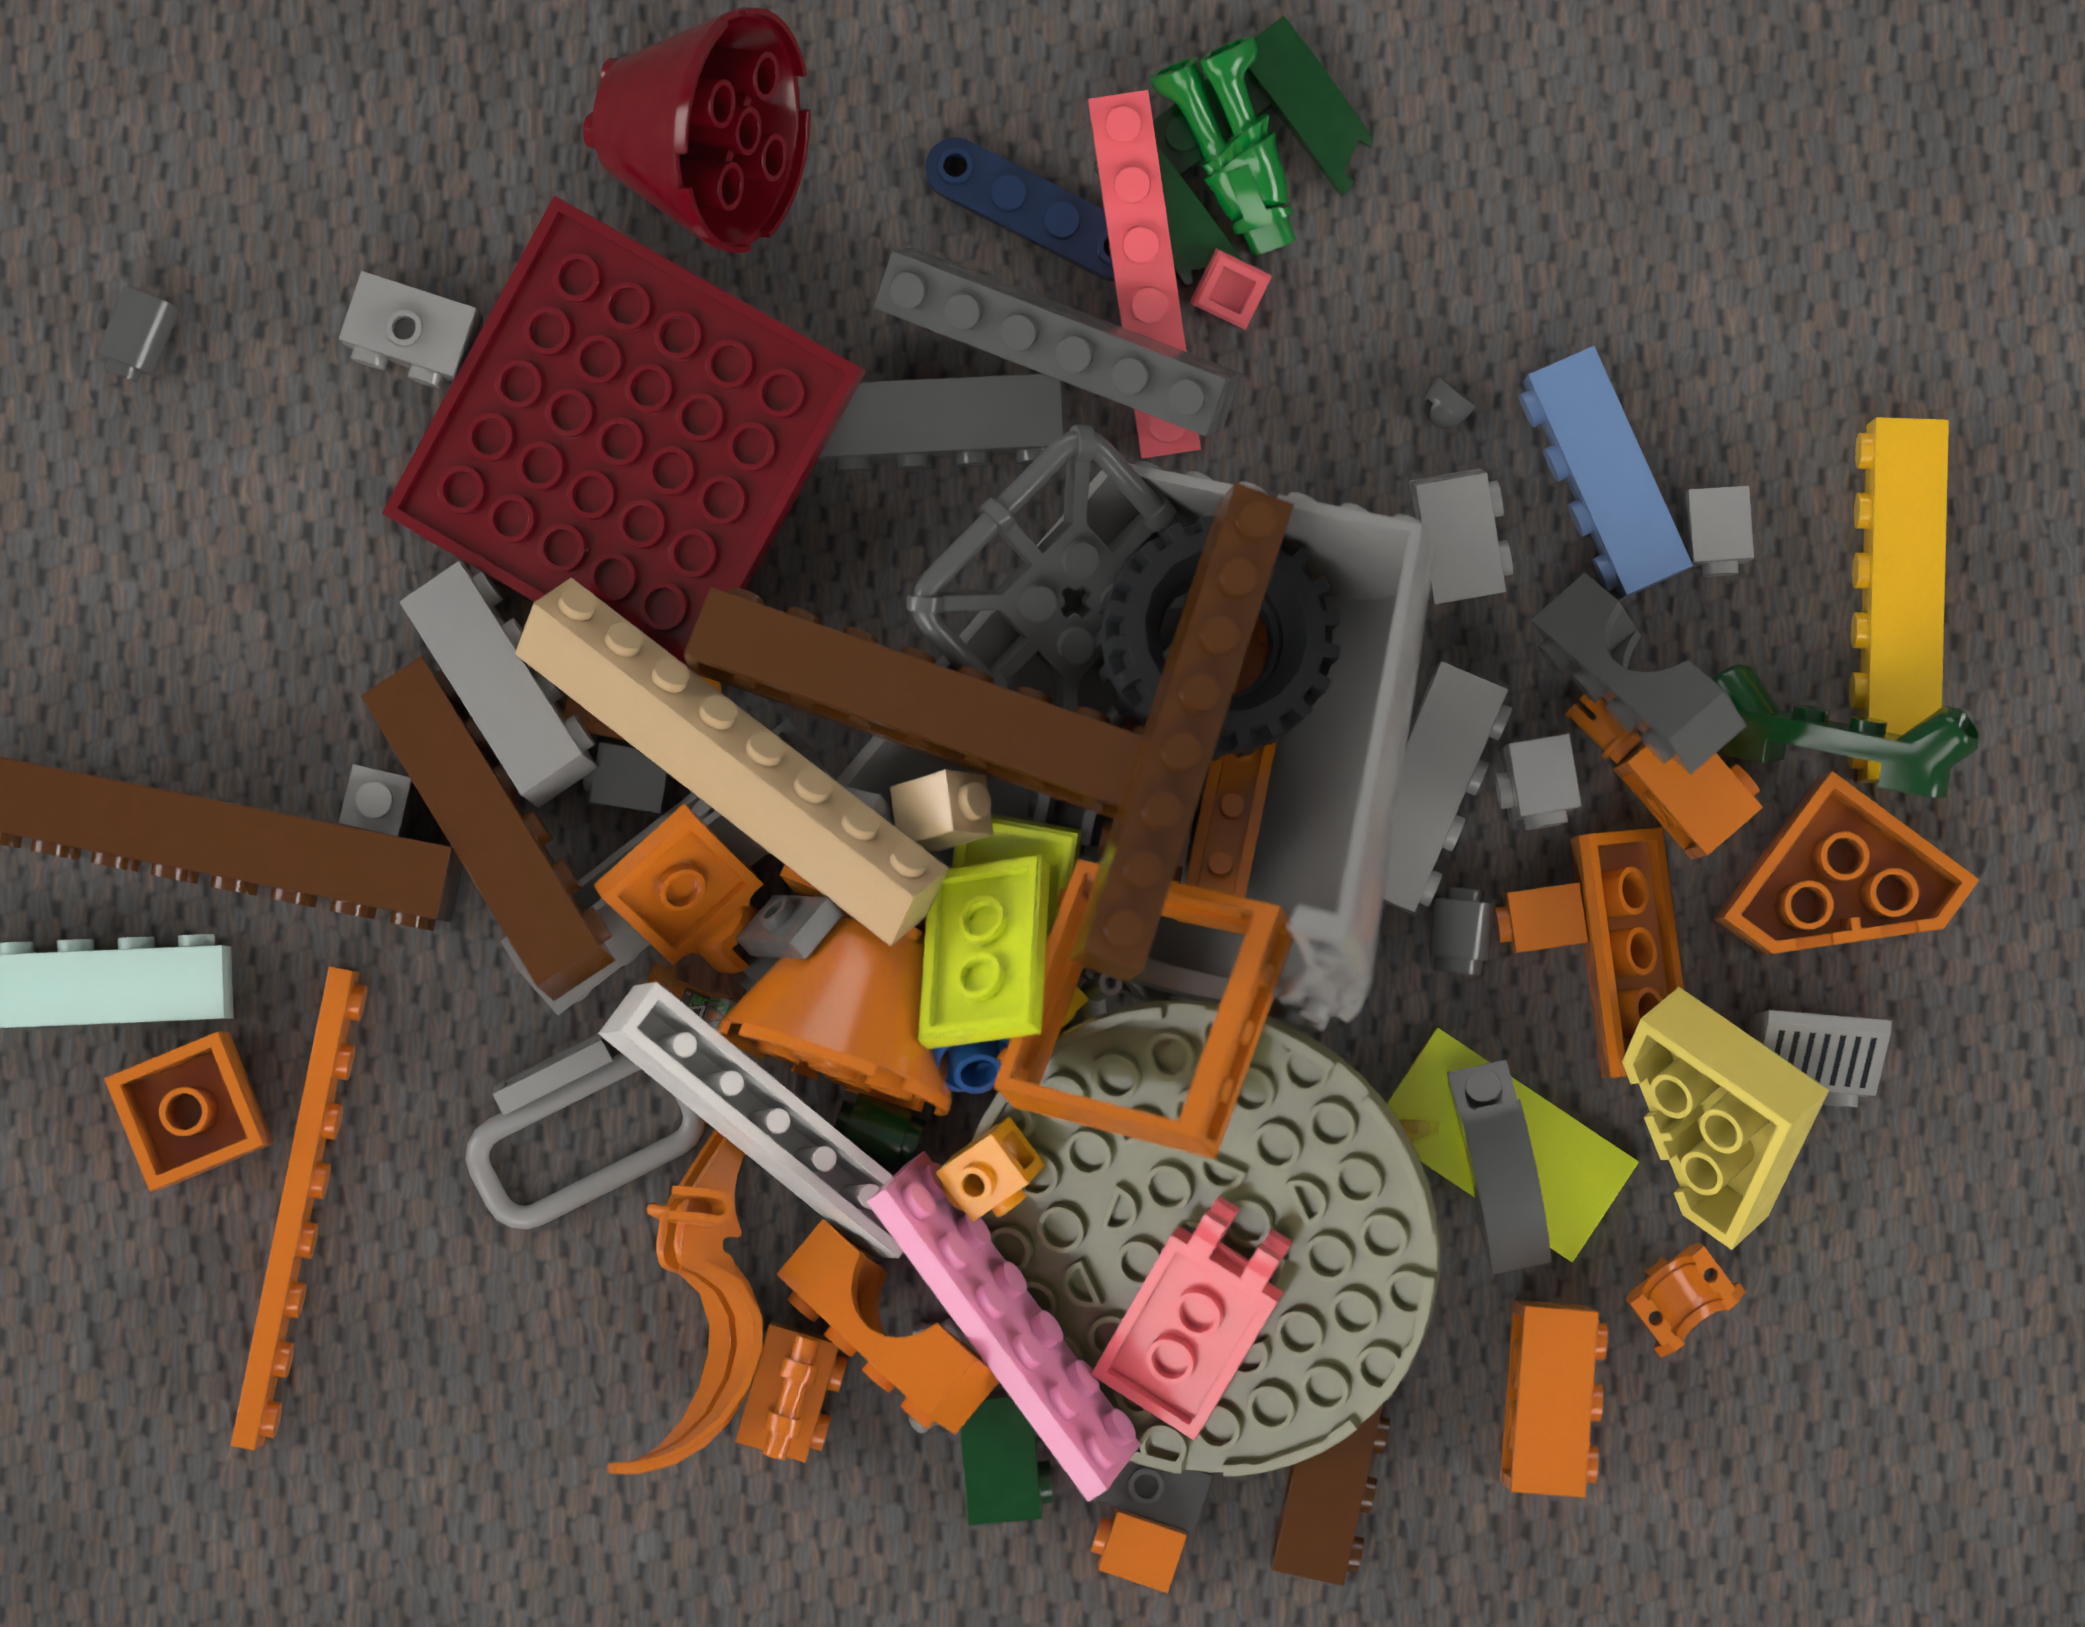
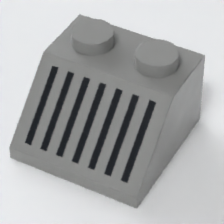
(1832, 1050)

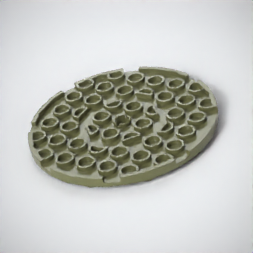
(1300, 1156)

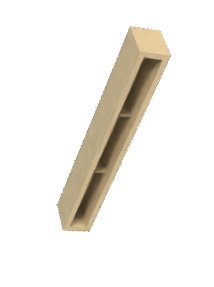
(731, 761)

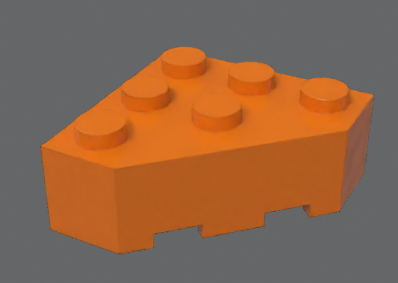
(1842, 877)

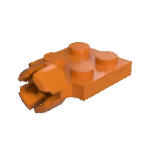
(685, 892)

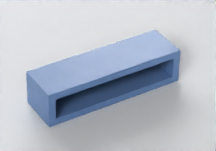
(1605, 473)

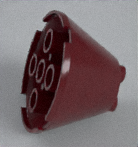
(709, 126)

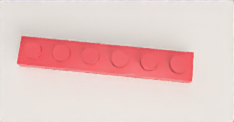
(1139, 243)

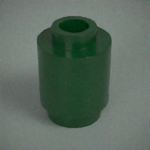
(881, 1129)

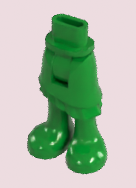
(1246, 169)

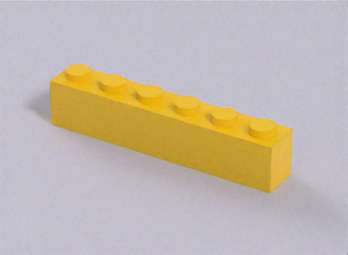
(1900, 575)

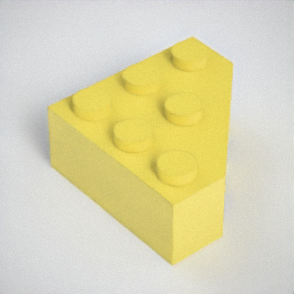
(1720, 1113)

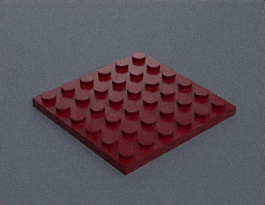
(622, 431)

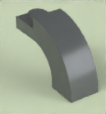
(1501, 1167)

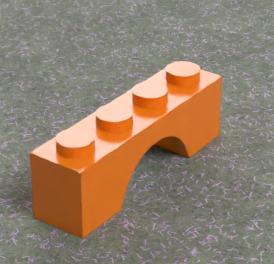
(931, 1368)

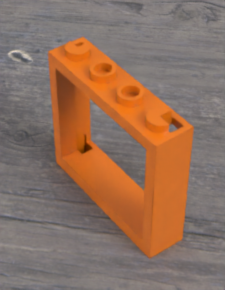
(1229, 1042)

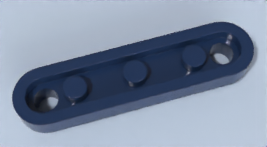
(1022, 204)

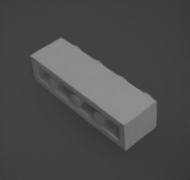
(501, 692)
(1437, 771)

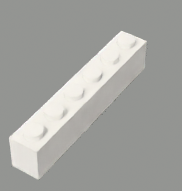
(752, 1112)

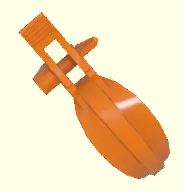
(691, 1245)

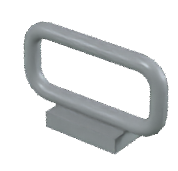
(546, 1090)

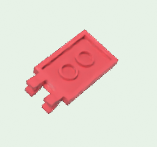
(1193, 1322)

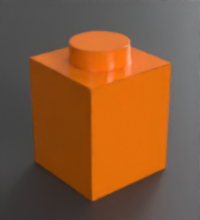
(1541, 918)
(1138, 1549)

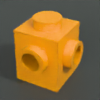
(990, 1171)

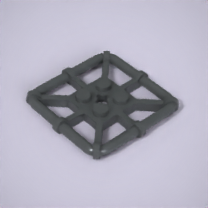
(1066, 558)

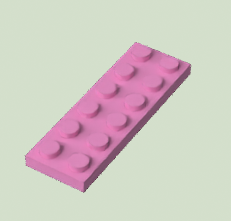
(1007, 1327)

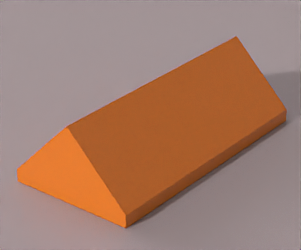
(1629, 931)

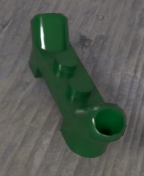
(1911, 762)

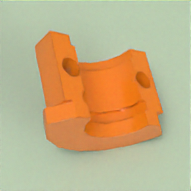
(1681, 1296)

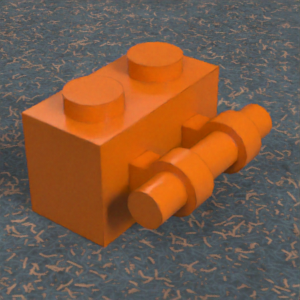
(790, 1392)

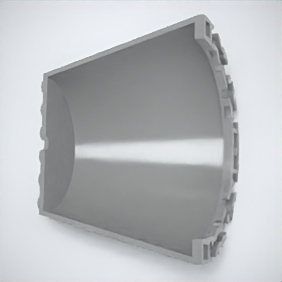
(1331, 775)

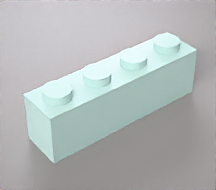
(115, 985)

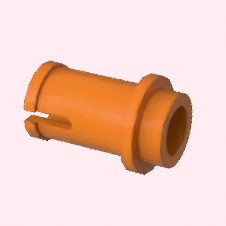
(1604, 729)

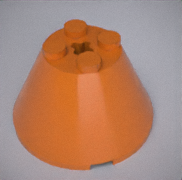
(847, 1015)

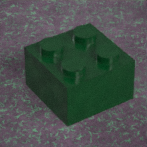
(1002, 1464)

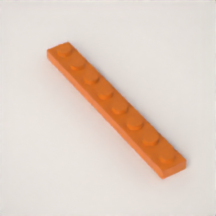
(294, 1233)

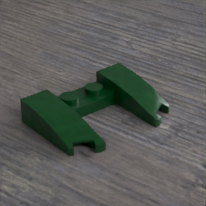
(1306, 101)

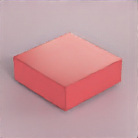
(1230, 288)

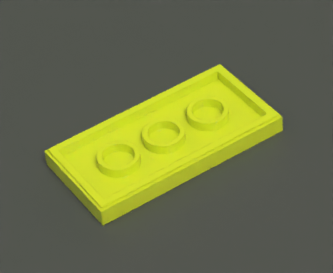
(1574, 1164)

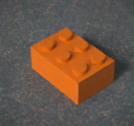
(1552, 1398)

